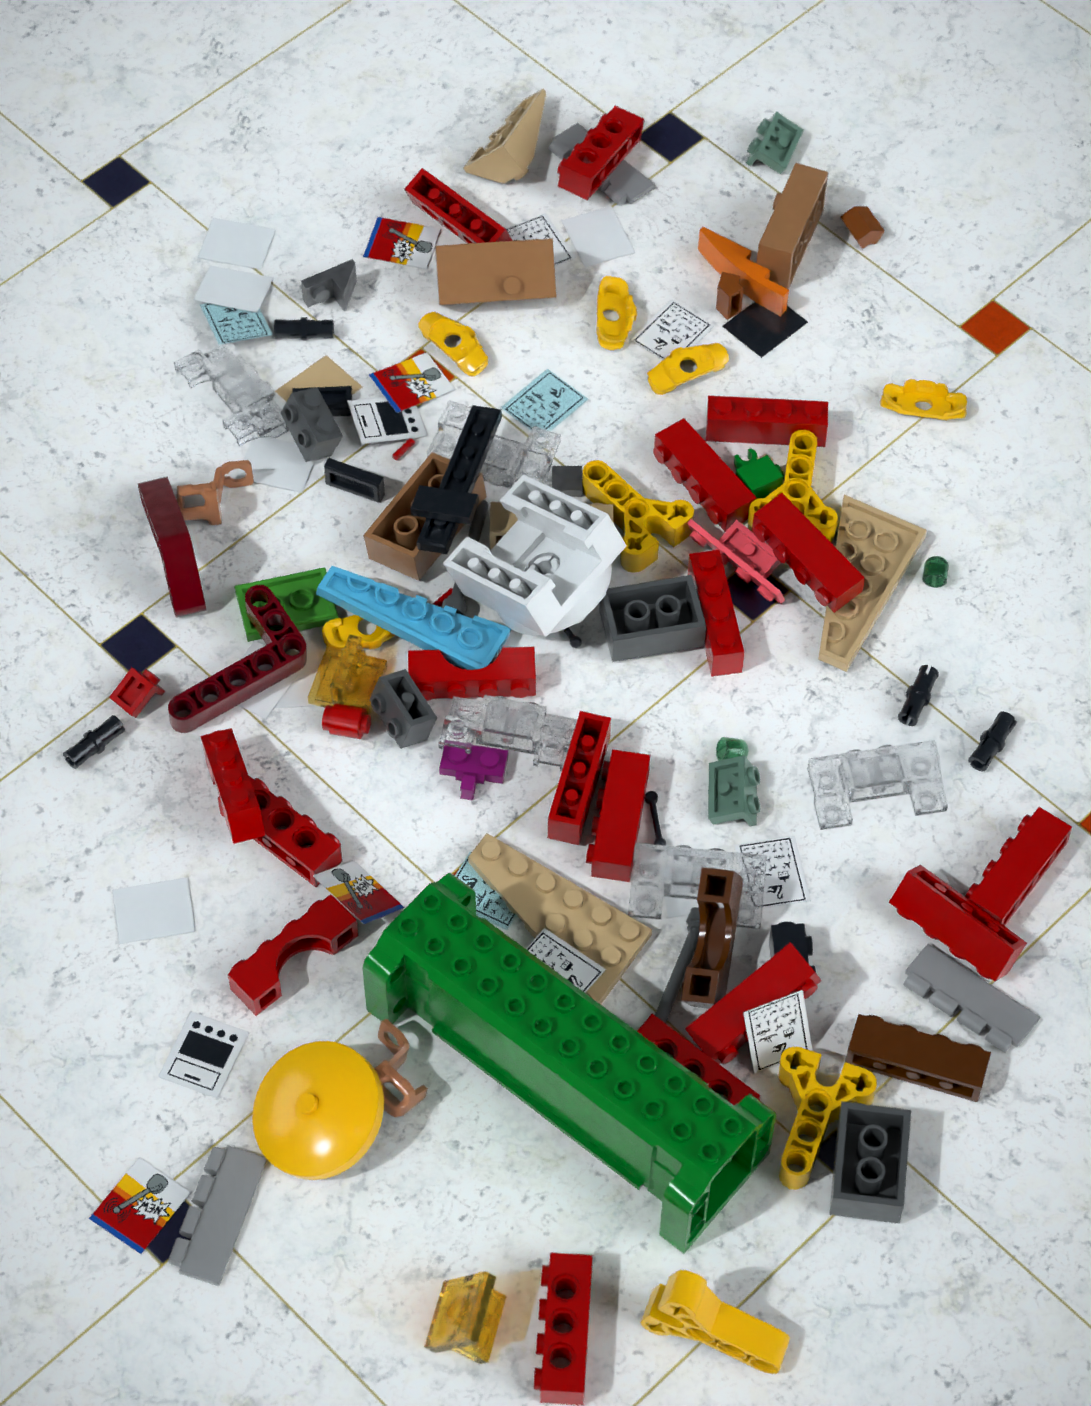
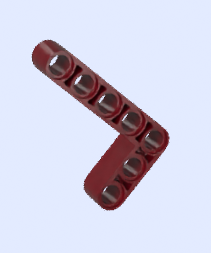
(173, 545)
(245, 669)

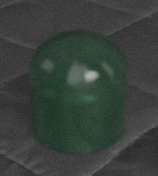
(935, 571)
(732, 746)

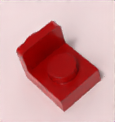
(136, 691)

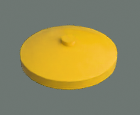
(318, 1110)

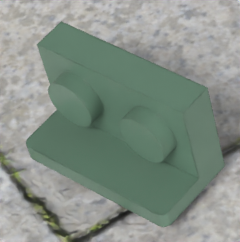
(775, 142)
(733, 791)

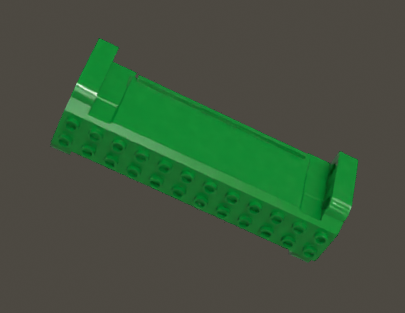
(567, 1057)

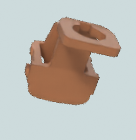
(213, 492)
(388, 1073)

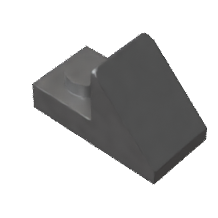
(334, 282)

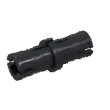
(303, 328)
(918, 695)
(992, 741)
(94, 742)

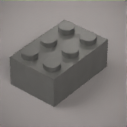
(652, 618)
(870, 1162)

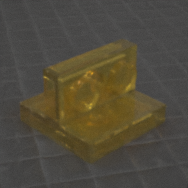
(346, 676)
(467, 1317)

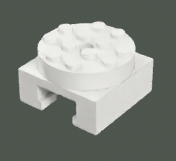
(547, 564)

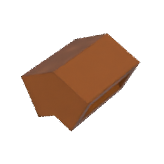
(863, 225)
(729, 295)

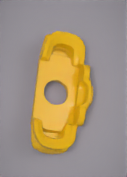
(614, 296)
(467, 355)
(669, 375)
(944, 404)
(337, 631)

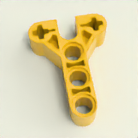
(798, 486)
(658, 517)
(809, 1092)
(694, 1312)

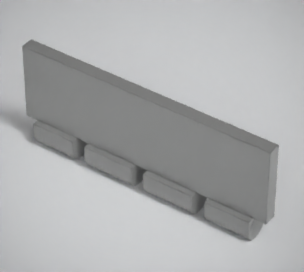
(621, 185)
(979, 1001)
(223, 1213)

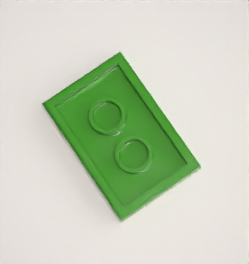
(297, 597)

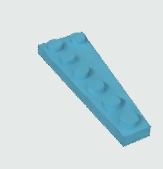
(461, 639)

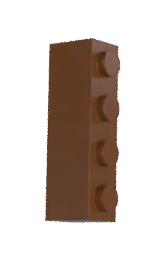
(918, 1057)

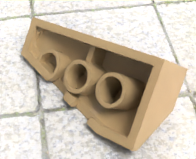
(512, 144)

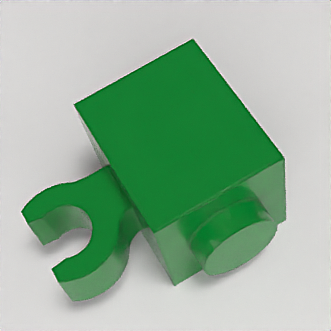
(758, 475)

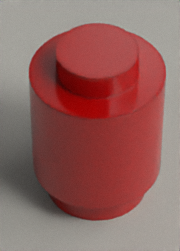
(346, 721)

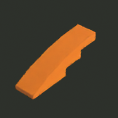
(735, 259)

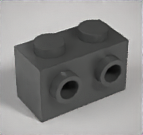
(311, 424)
(402, 708)

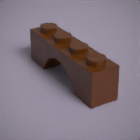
(718, 910)

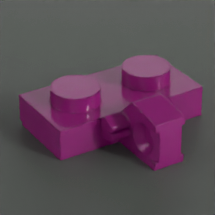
(473, 768)

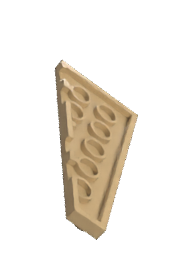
(881, 551)
(564, 909)

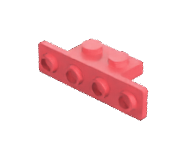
(743, 550)

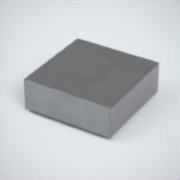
(567, 479)

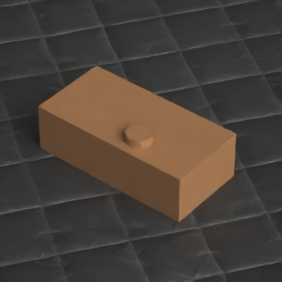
(792, 223)
(495, 271)
(395, 532)

